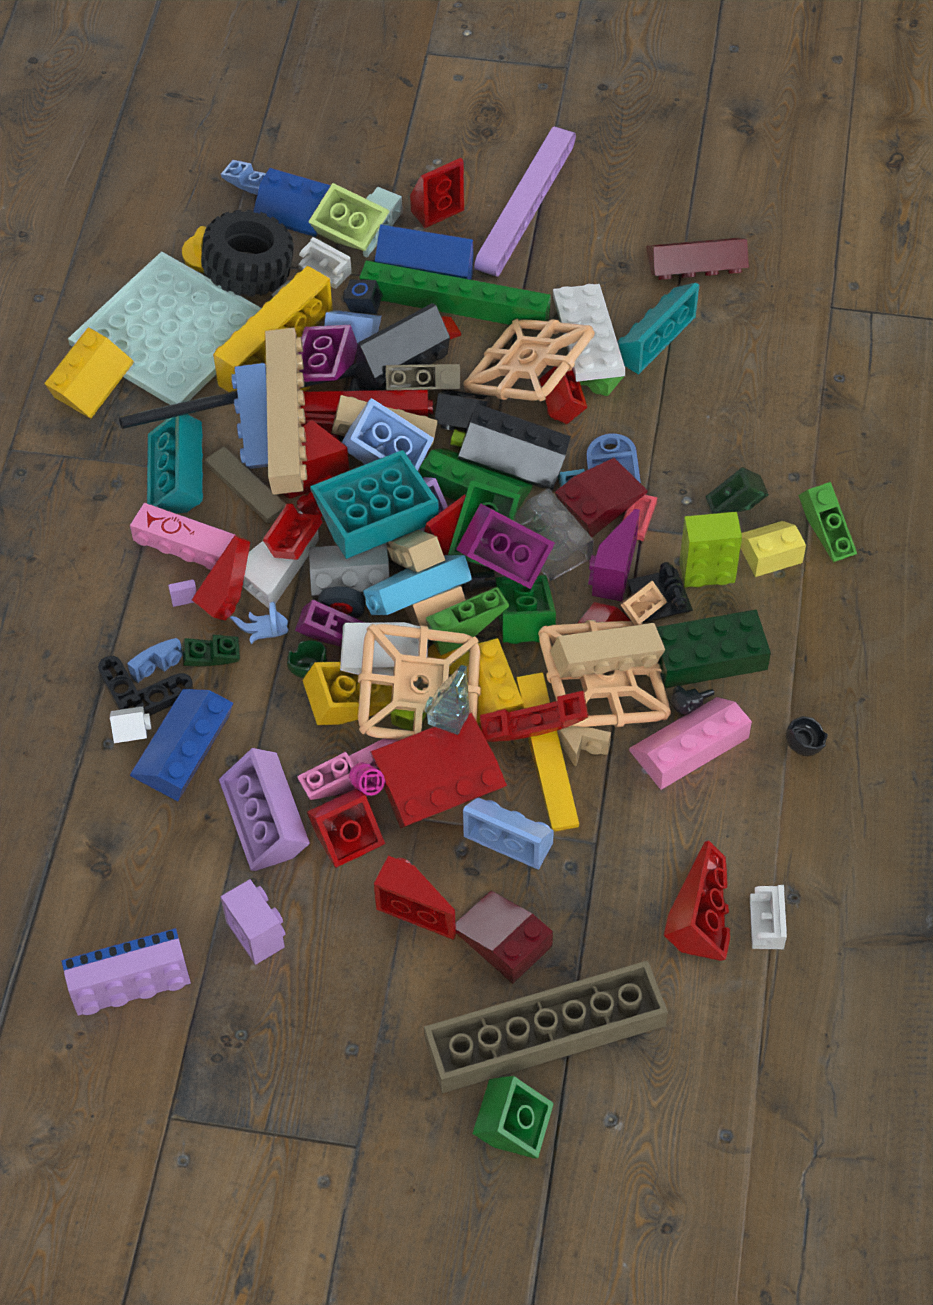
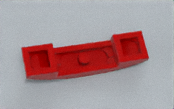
(535, 720)

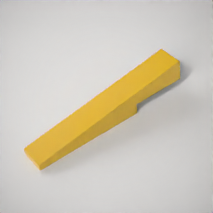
(549, 760)

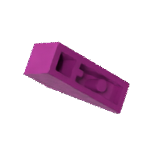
(323, 623)

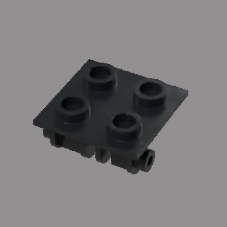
(670, 586)

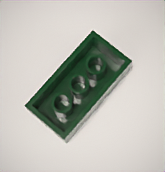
(713, 648)

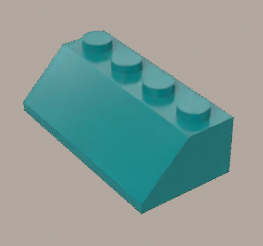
(659, 327)
(175, 464)

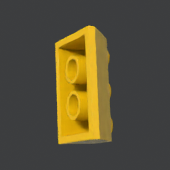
(88, 373)
(495, 680)

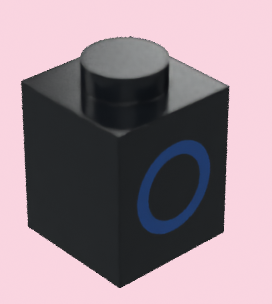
(363, 296)

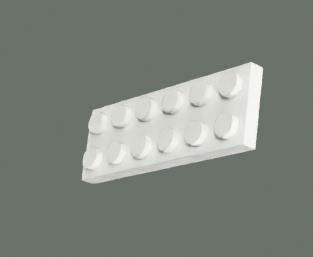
(587, 307)

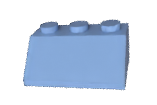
(382, 432)
(507, 832)

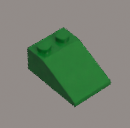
(527, 609)

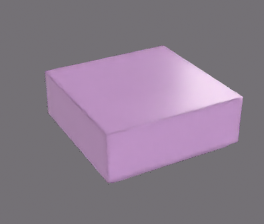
(182, 592)

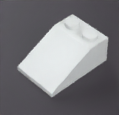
(383, 664)

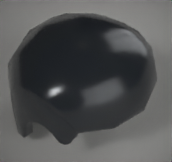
(806, 736)

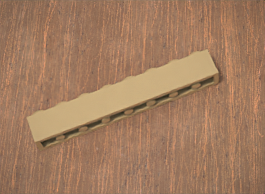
(285, 411)

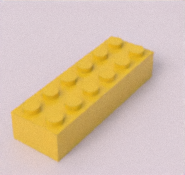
(295, 306)

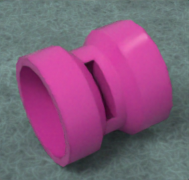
(362, 774)

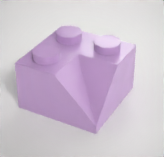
(253, 921)

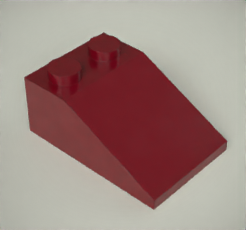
(600, 495)
(505, 935)

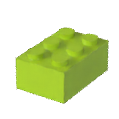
(710, 549)

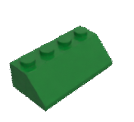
(455, 475)

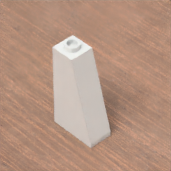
(270, 576)

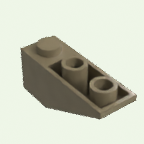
(423, 376)

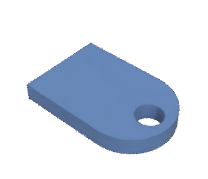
(624, 453)

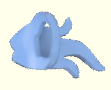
(264, 626)

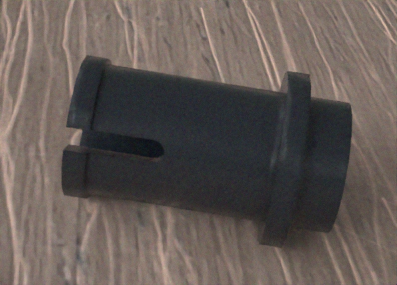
(479, 582)

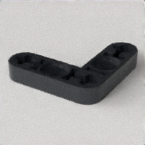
(132, 696)

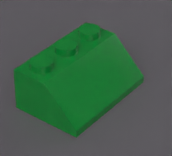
(492, 497)

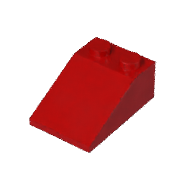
(439, 194)
(409, 896)

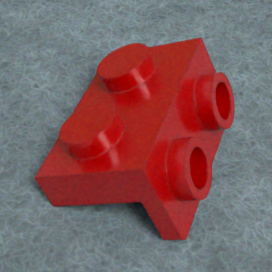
(291, 533)

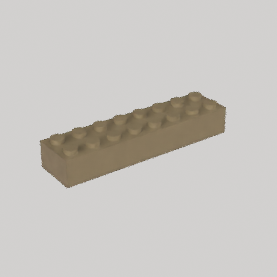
(545, 1026)

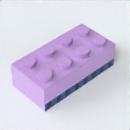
(126, 972)

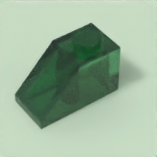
(737, 493)

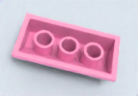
(692, 741)

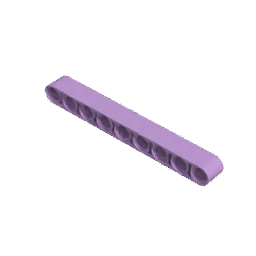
(525, 202)

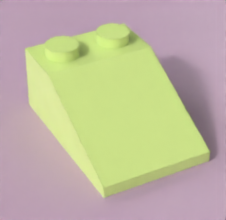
(347, 218)

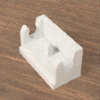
(326, 261)
(768, 917)

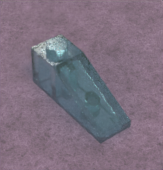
(450, 703)

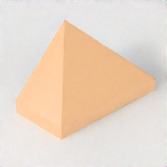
(643, 603)

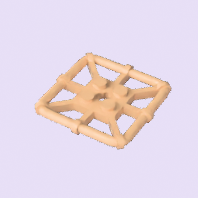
(528, 359)
(407, 671)
(612, 686)

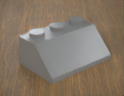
(358, 572)

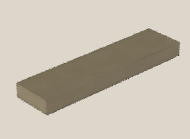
(245, 484)

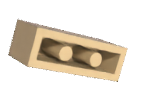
(415, 551)

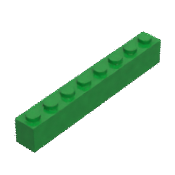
(457, 294)

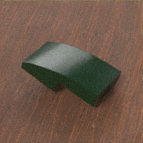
(212, 652)

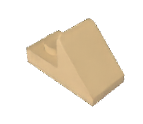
(576, 738)

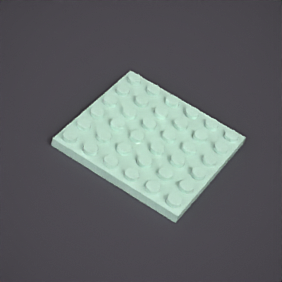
(170, 327)

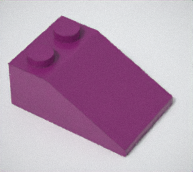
(327, 352)
(505, 546)
(614, 559)

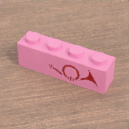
(179, 535)

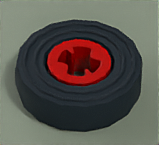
(344, 600)

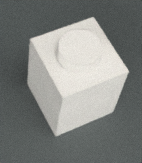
(129, 724)

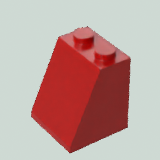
(324, 457)

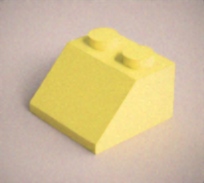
(773, 547)

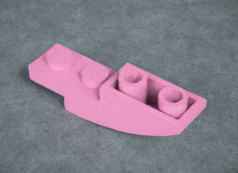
(333, 775)

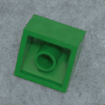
(513, 1117)

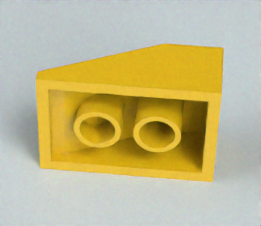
(336, 694)

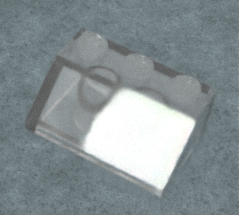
(553, 521)

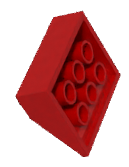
(437, 771)

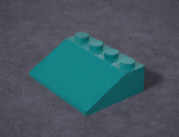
(375, 503)

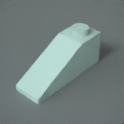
(389, 201)

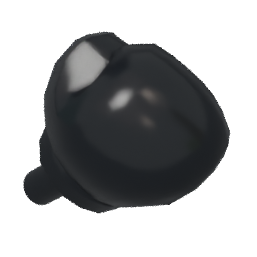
(688, 700)

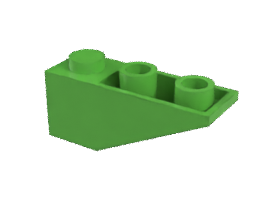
(828, 521)
(467, 617)

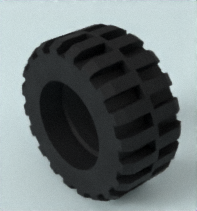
(243, 272)

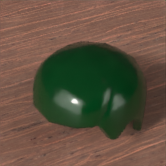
(305, 656)

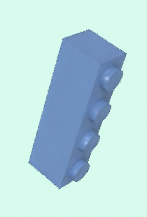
(252, 406)

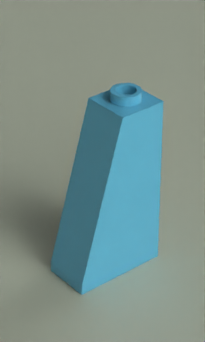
(412, 587)

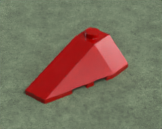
(699, 911)

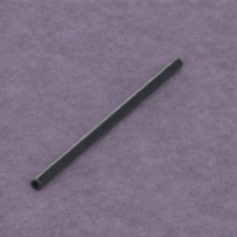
(198, 405)

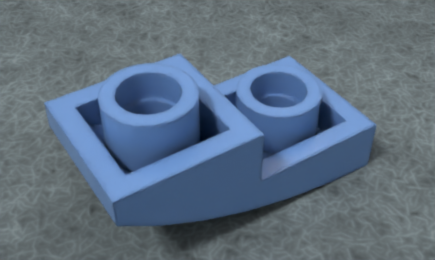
(243, 176)
(160, 655)

